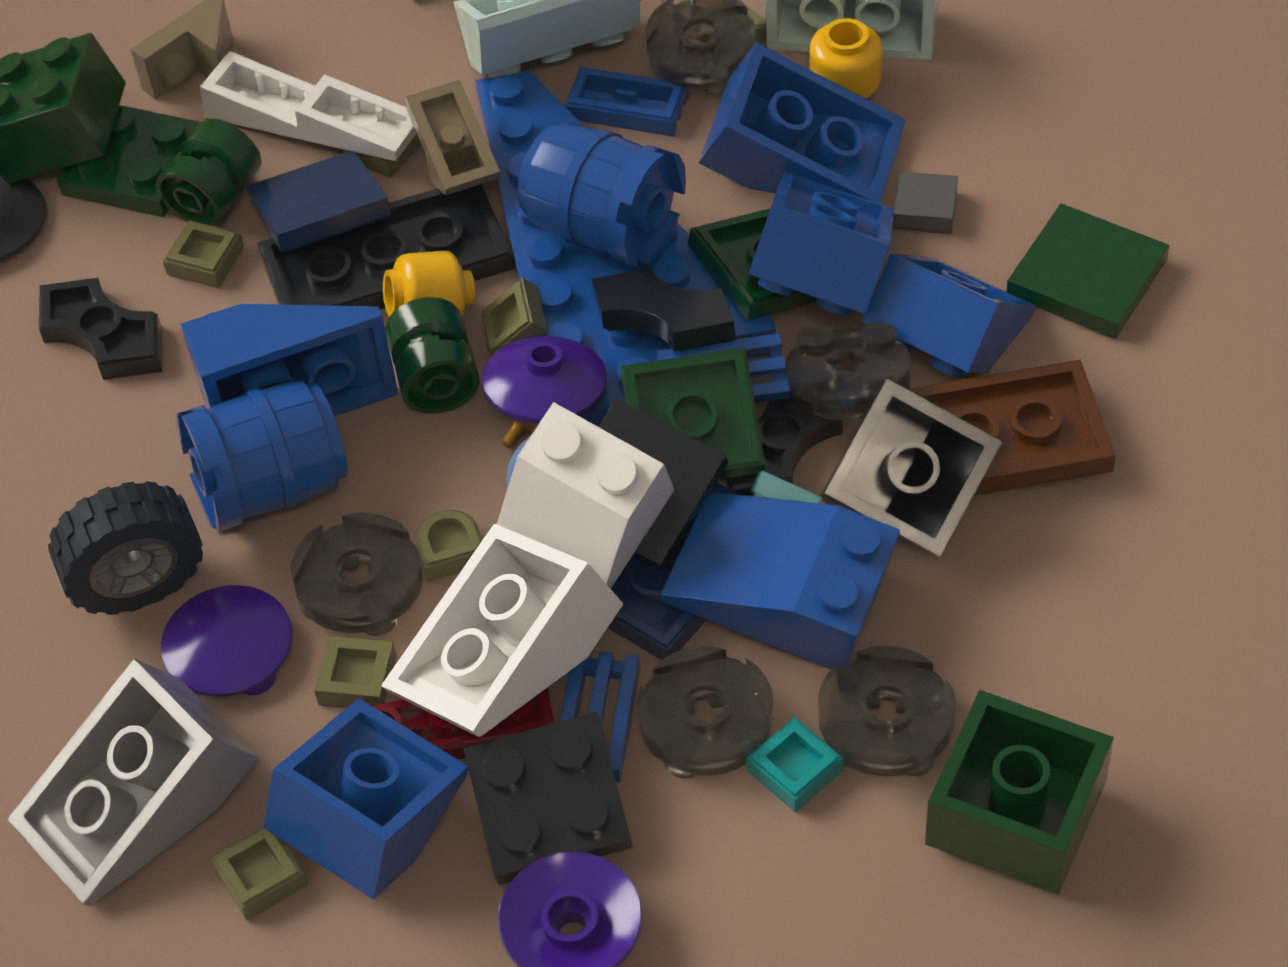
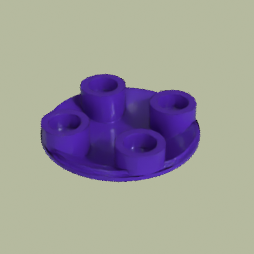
(227, 641)

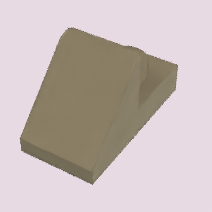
(184, 47)
(451, 138)

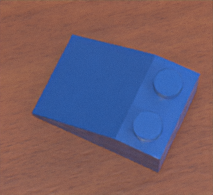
(800, 123)
(823, 244)
(279, 344)
(783, 572)

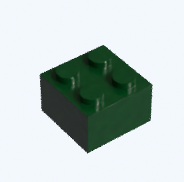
(56, 106)
(1018, 791)

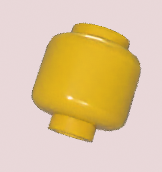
(848, 55)
(428, 275)

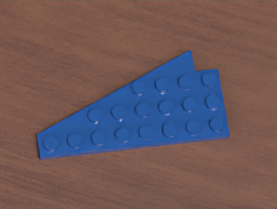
(514, 114)

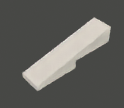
(325, 114)

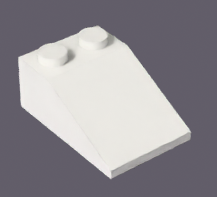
(503, 632)

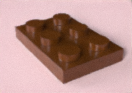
(1042, 418)

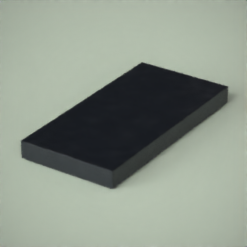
(353, 263)

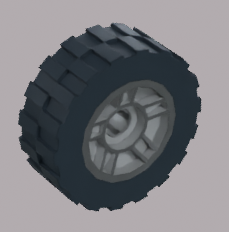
(125, 547)

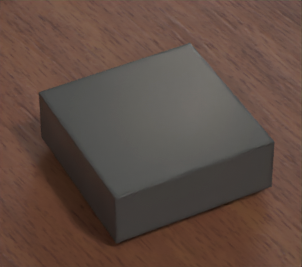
(925, 202)

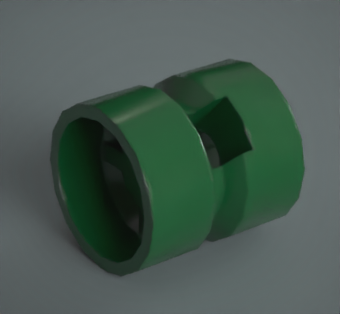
(208, 172)
(432, 355)

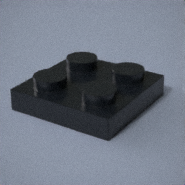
(547, 795)

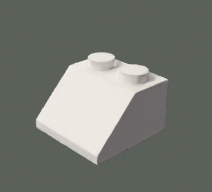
(584, 492)

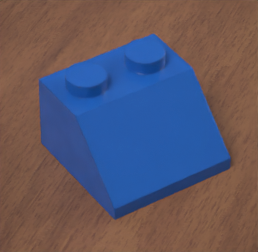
(947, 313)
(362, 797)

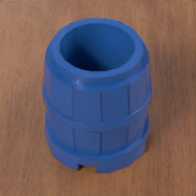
(601, 191)
(262, 451)

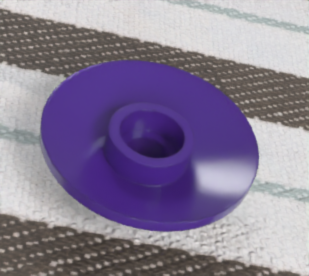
(542, 370)
(565, 891)

